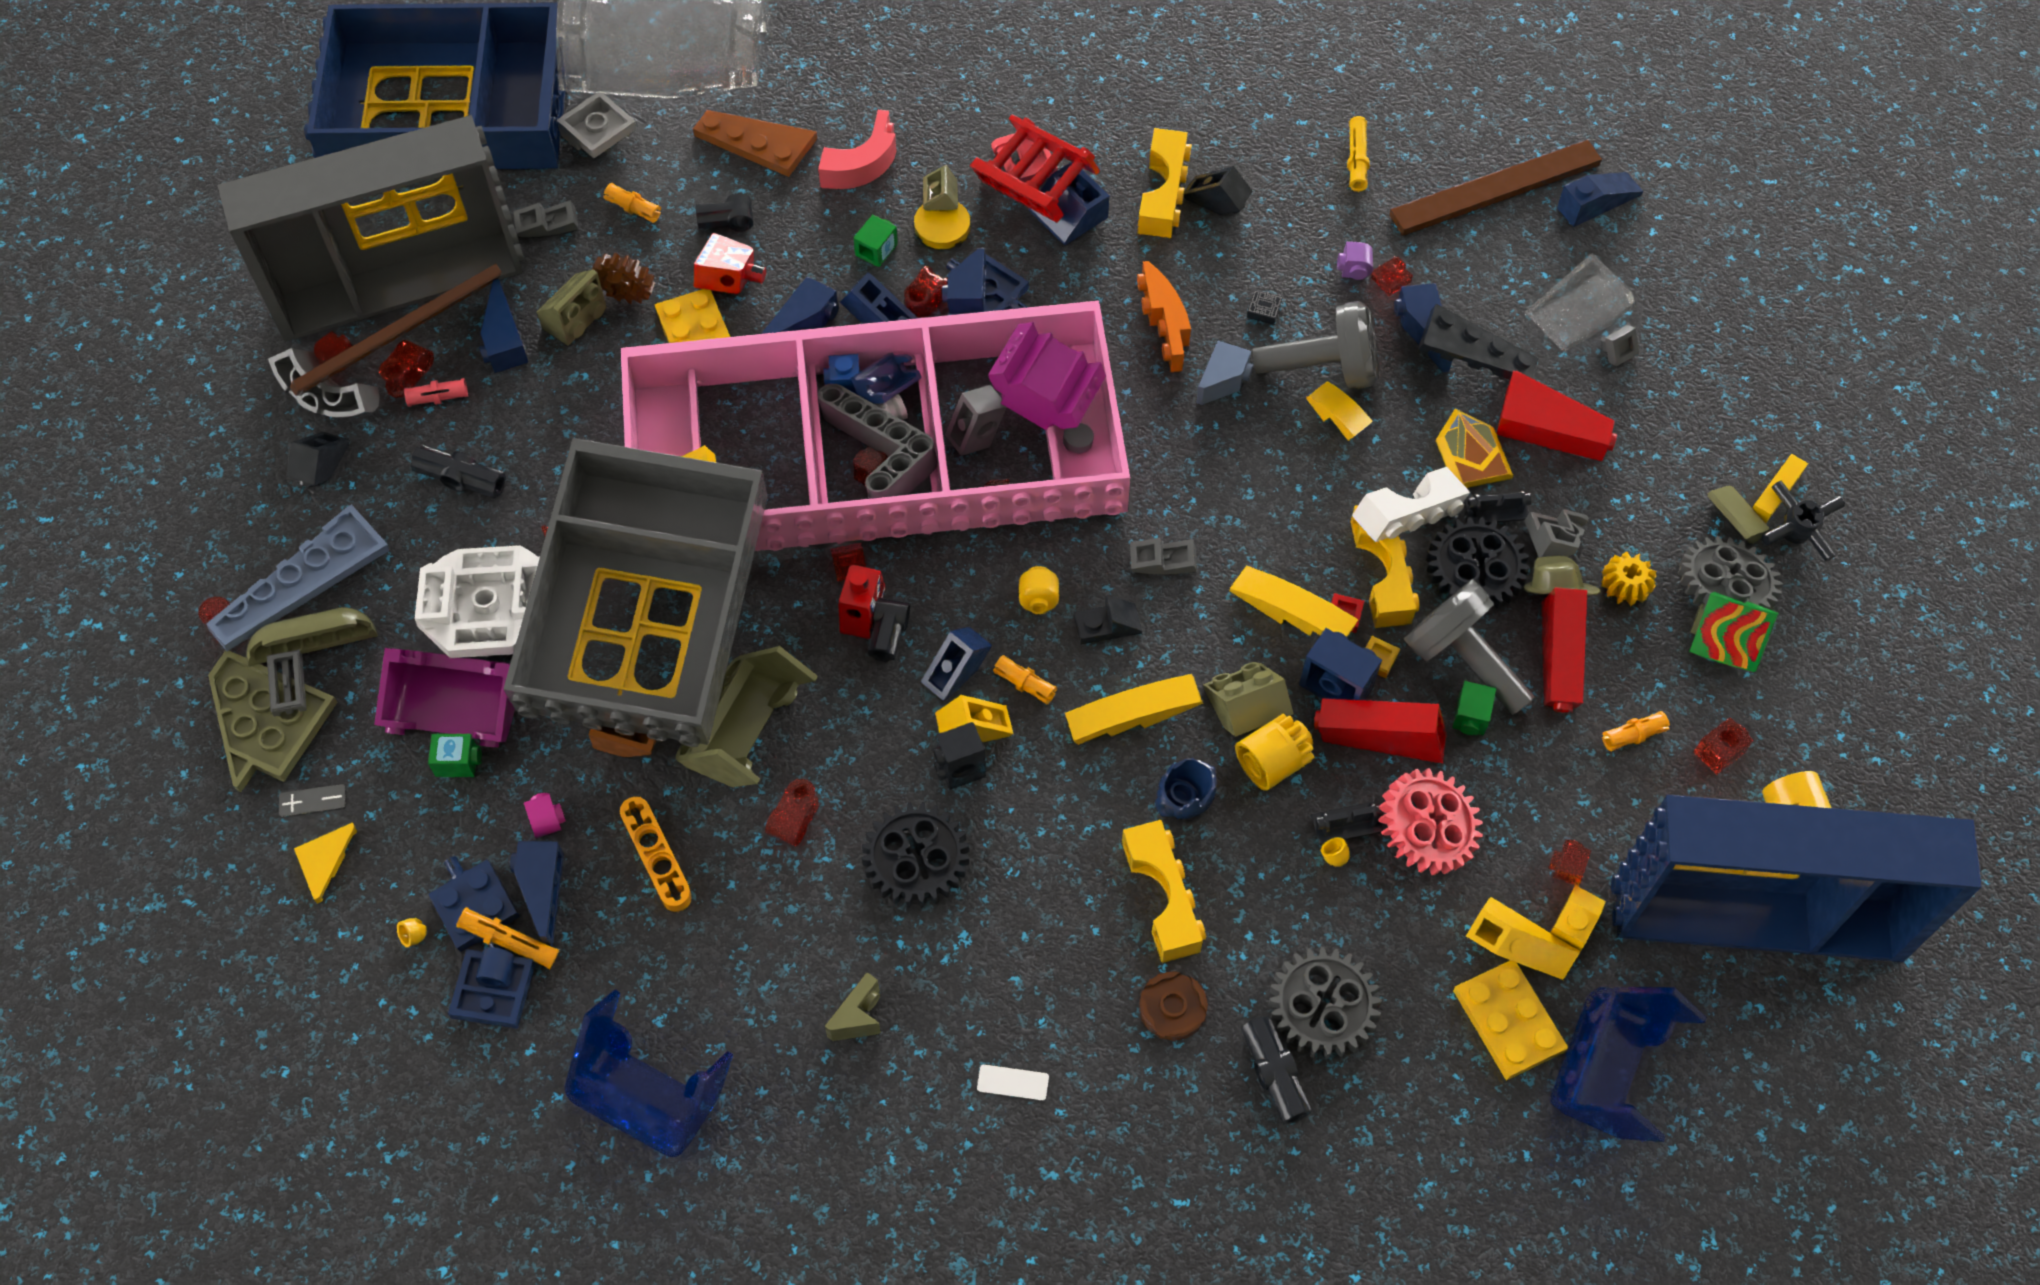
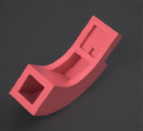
(861, 164)

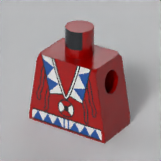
(726, 266)
(860, 593)

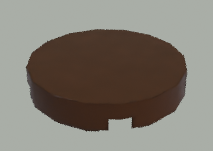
(1173, 1006)

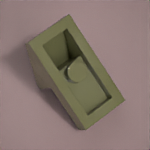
(850, 1018)

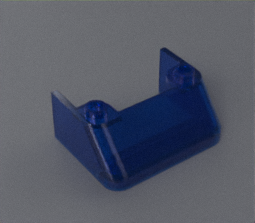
(1607, 1052)
(633, 1094)

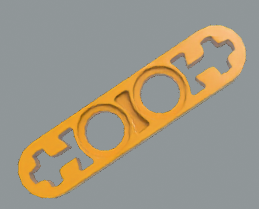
(656, 853)

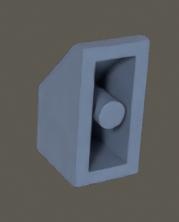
(1224, 372)

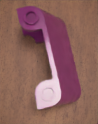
(444, 695)

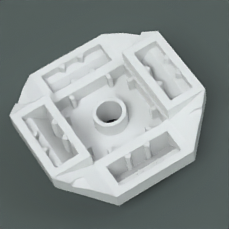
(475, 599)

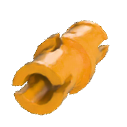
(632, 202)
(1025, 679)
(1635, 731)

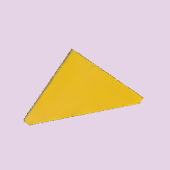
(323, 857)

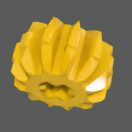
(1628, 578)

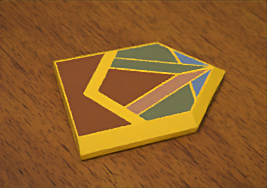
(1472, 451)

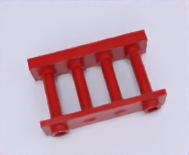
(1028, 192)

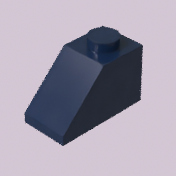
(967, 285)
(956, 662)

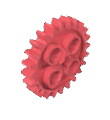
(1430, 821)

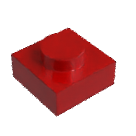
(1350, 605)

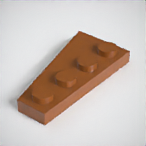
(760, 141)

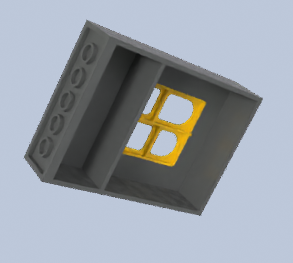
(318, 266)
(651, 525)

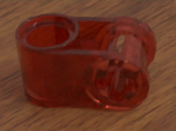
(924, 293)
(405, 365)
(790, 817)

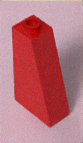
(1553, 420)
(1564, 648)
(1384, 727)

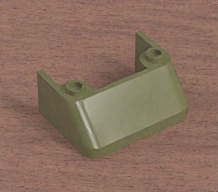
(749, 694)

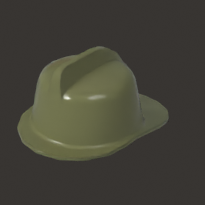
(1557, 572)

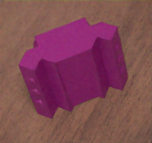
(1045, 378)

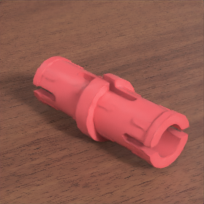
(456, 390)

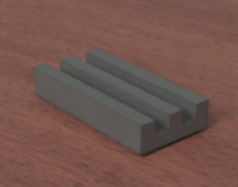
(289, 705)

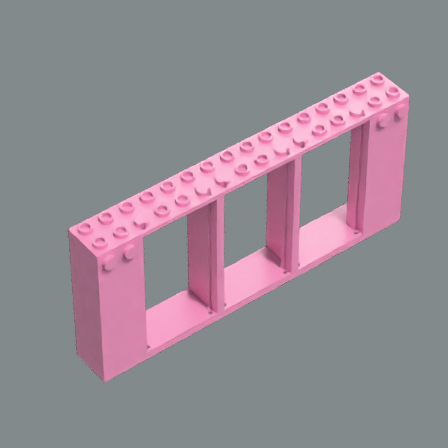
(664, 419)

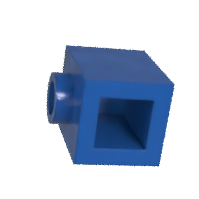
(841, 370)

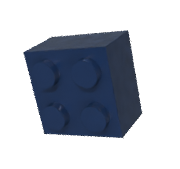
(1339, 668)

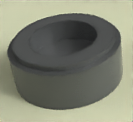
(1078, 439)

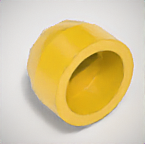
(1335, 852)
(411, 931)

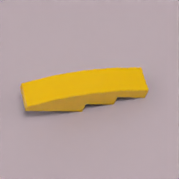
(1290, 603)
(1134, 707)

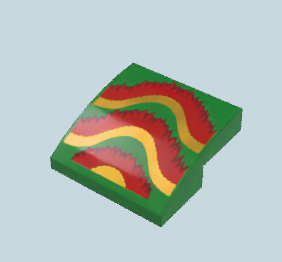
(1733, 632)

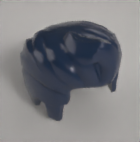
(1186, 789)

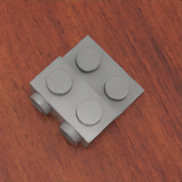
(595, 125)

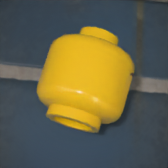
(1038, 590)

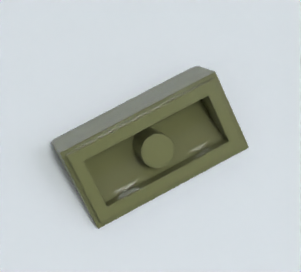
(940, 190)
(1739, 513)

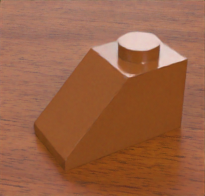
(621, 745)

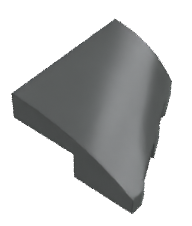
(1556, 535)

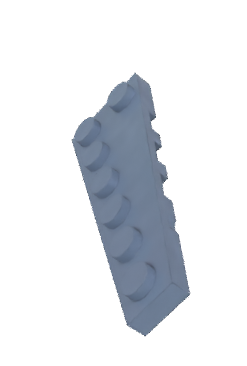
(334, 554)

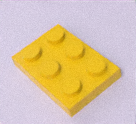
(691, 317)
(1510, 1019)

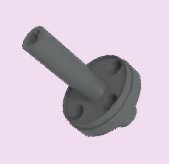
(1352, 346)
(1452, 626)

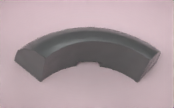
(327, 397)

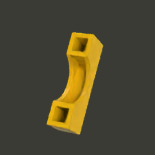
(1158, 207)
(1392, 598)
(1150, 853)

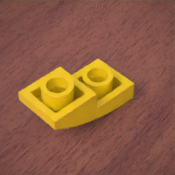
(1343, 410)

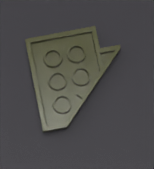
(248, 728)

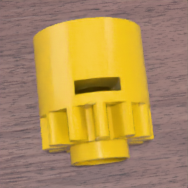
(1275, 751)
(1797, 789)

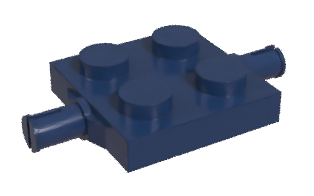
(1002, 286)
(480, 892)

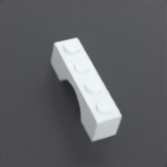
(1389, 514)

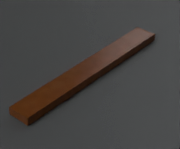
(1495, 187)
(395, 330)

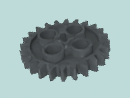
(1730, 572)
(1353, 1017)

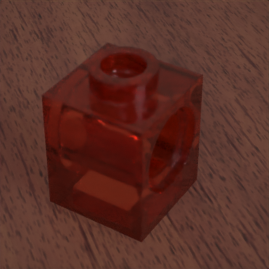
(1717, 755)

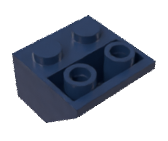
(1082, 203)

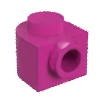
(543, 815)

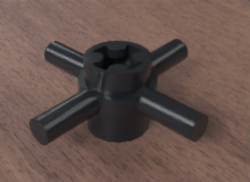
(1803, 521)

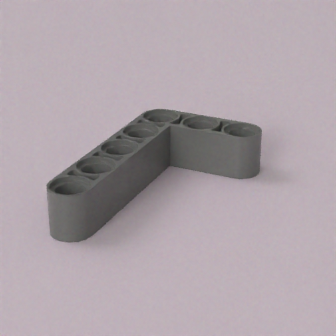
(908, 449)

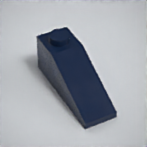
(1596, 195)
(874, 303)
(806, 309)
(1414, 309)
(499, 333)
(539, 875)

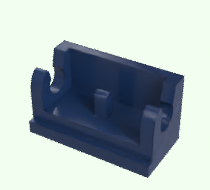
(885, 378)

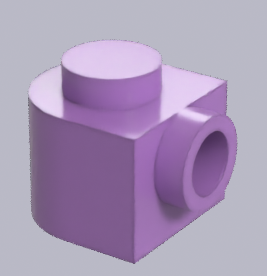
(1356, 260)

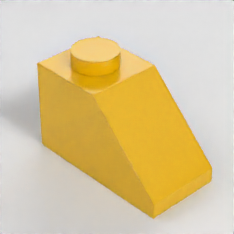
(988, 717)
(1578, 917)

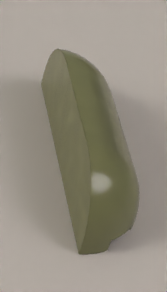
(309, 633)

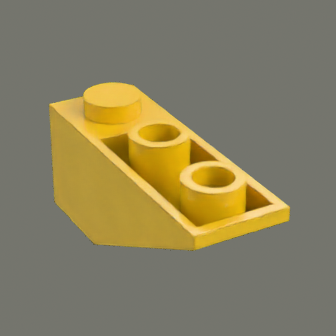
(1521, 940)

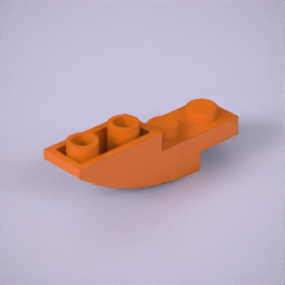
(1166, 312)

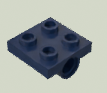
(492, 987)

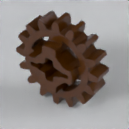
(624, 278)

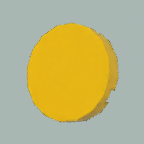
(942, 227)

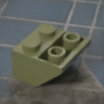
(573, 307)
(1248, 698)

